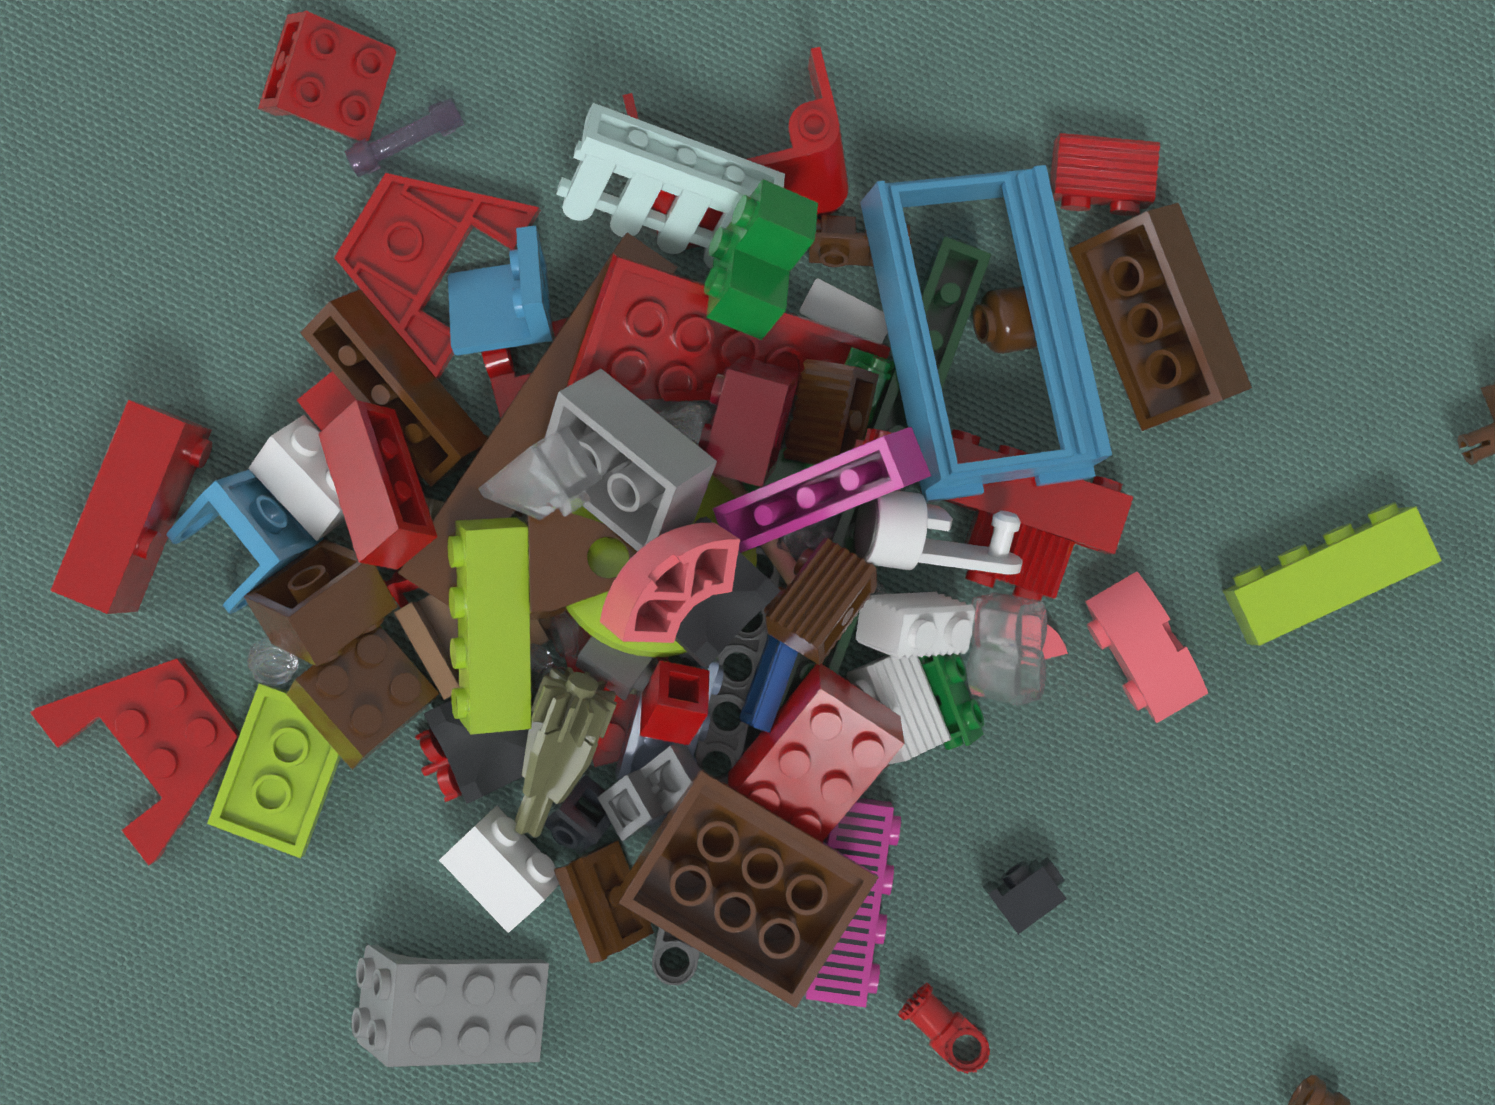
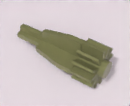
(564, 735)

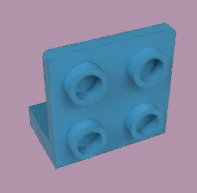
(503, 302)

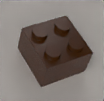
(321, 602)
(362, 695)

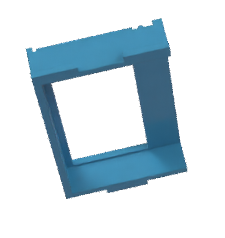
(1053, 316)

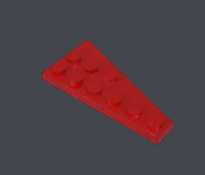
(660, 345)

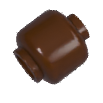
(1004, 321)

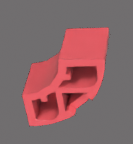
(668, 580)
(1140, 638)

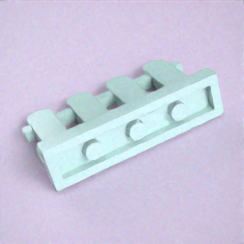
(656, 162)

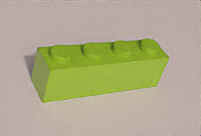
(1332, 574)
(492, 625)

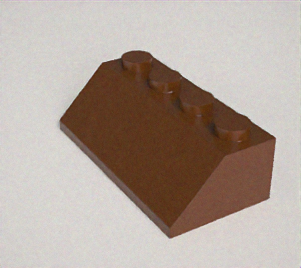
(1160, 316)

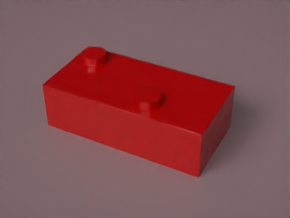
(131, 508)

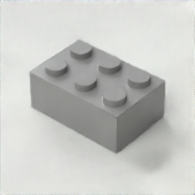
(647, 465)

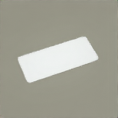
(843, 311)

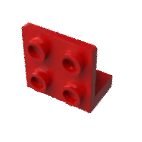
(327, 75)

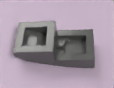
(649, 792)

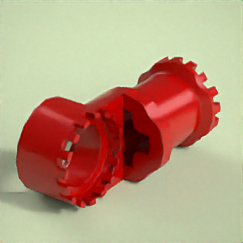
(944, 1028)

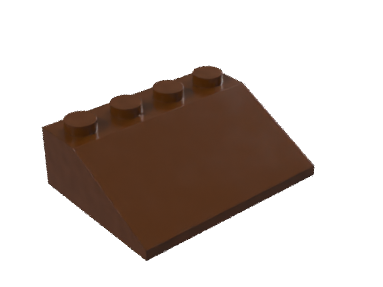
(746, 888)

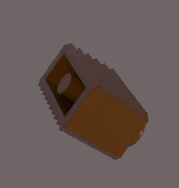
(829, 411)
(820, 599)

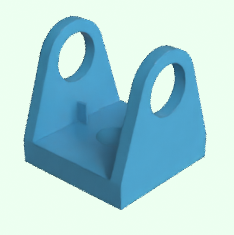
(258, 522)

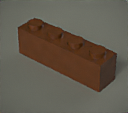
(388, 373)

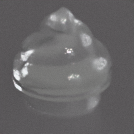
(568, 635)
(270, 663)

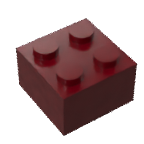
(749, 419)

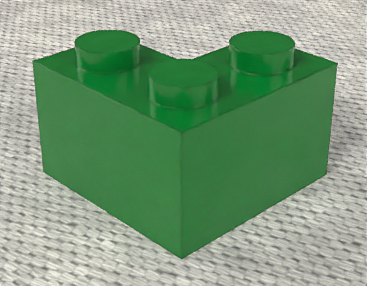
(756, 258)

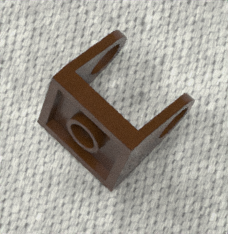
(560, 564)

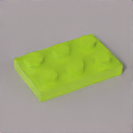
(275, 776)

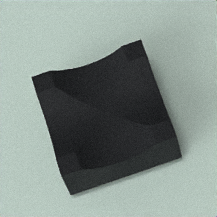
(722, 616)
(478, 760)

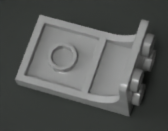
(449, 1009)

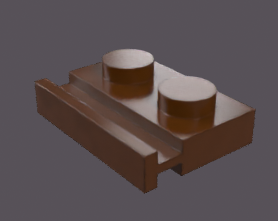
(592, 895)

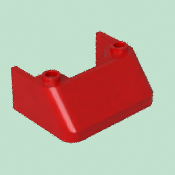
(813, 164)

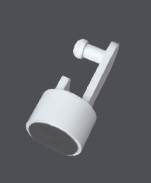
(894, 532)

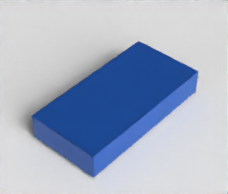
(768, 684)

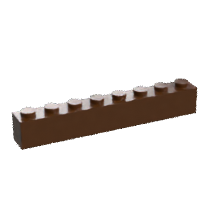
(516, 431)

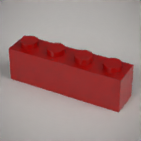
(1073, 510)

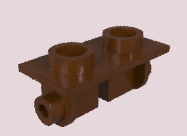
(838, 243)

